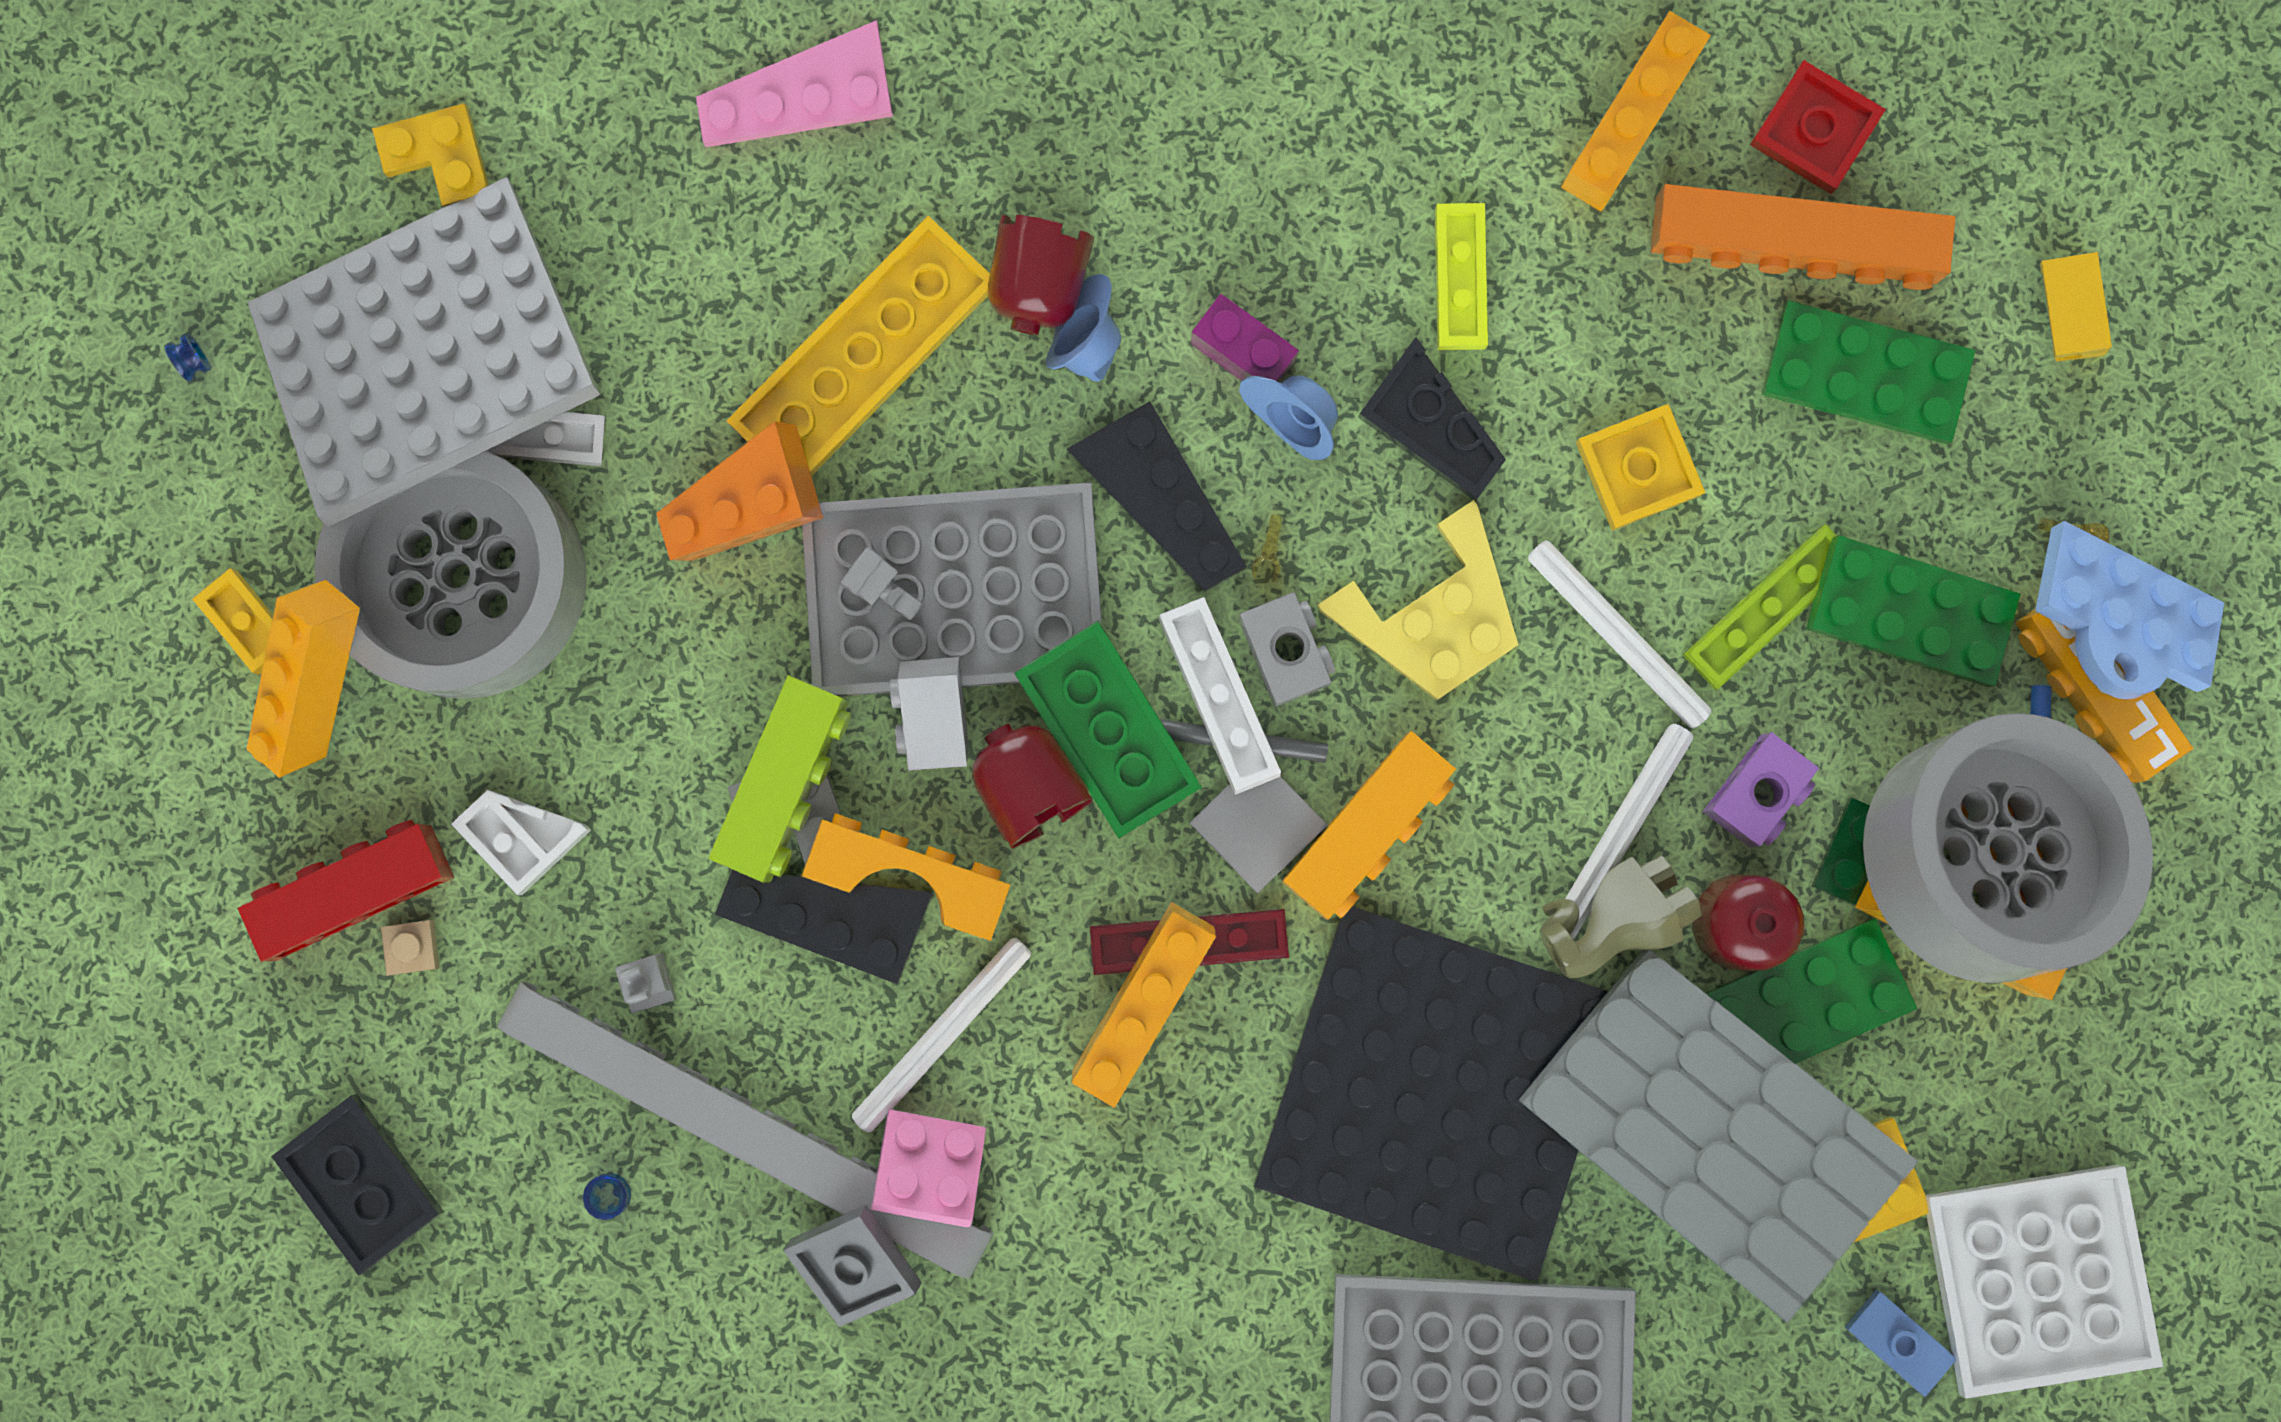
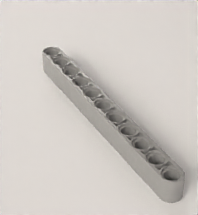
(727, 1122)

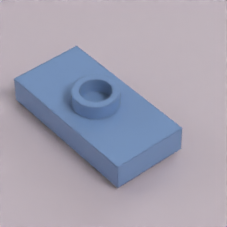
(1900, 1343)

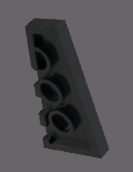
(1154, 485)
(863, 929)

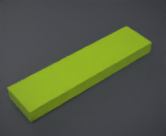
(1761, 612)

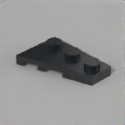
(1431, 423)

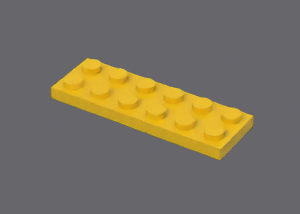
(869, 344)

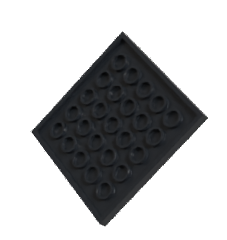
(1413, 1093)

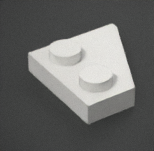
(517, 837)

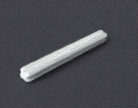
(1619, 634)
(1629, 817)
(941, 1035)

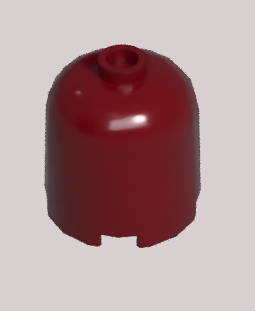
(1037, 273)
(1027, 782)
(1748, 923)

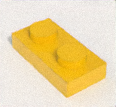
(238, 617)

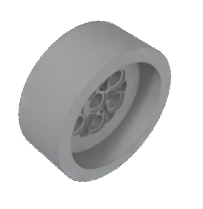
(376, 565)
(2063, 799)

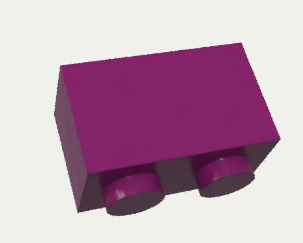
(1242, 343)

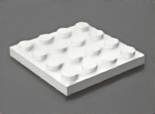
(2042, 1281)

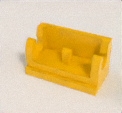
(2076, 307)

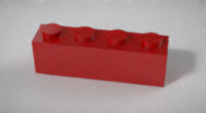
(344, 892)

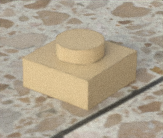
(410, 947)

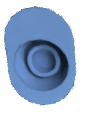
(1090, 337)
(1296, 412)

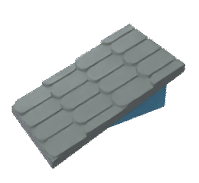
(1718, 1133)

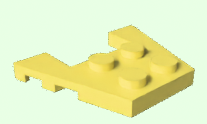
(1448, 629)

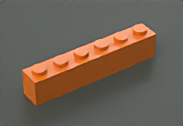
(1802, 235)

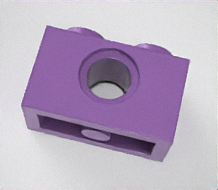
(1735, 803)

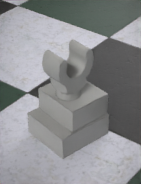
(872, 577)
(646, 983)

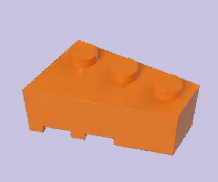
(744, 498)

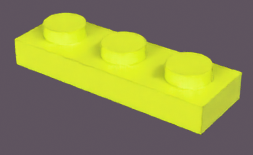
(1461, 276)

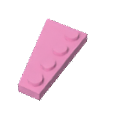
(809, 91)

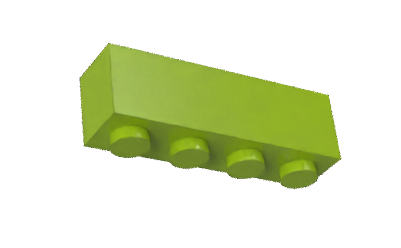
(780, 780)

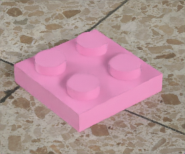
(928, 1168)

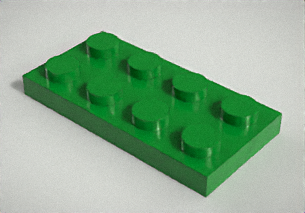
(1868, 372)
(1913, 611)
(1108, 729)
(1821, 993)

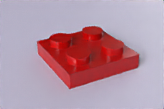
(1817, 127)

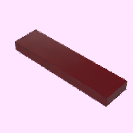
(1238, 939)

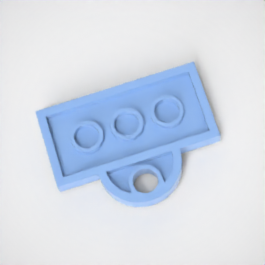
(2128, 616)

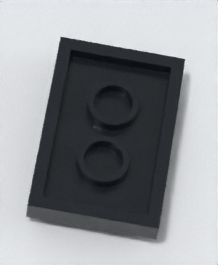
(357, 1184)

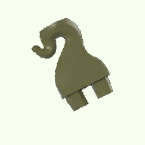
(1623, 916)

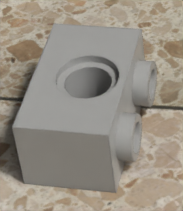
(1283, 678)

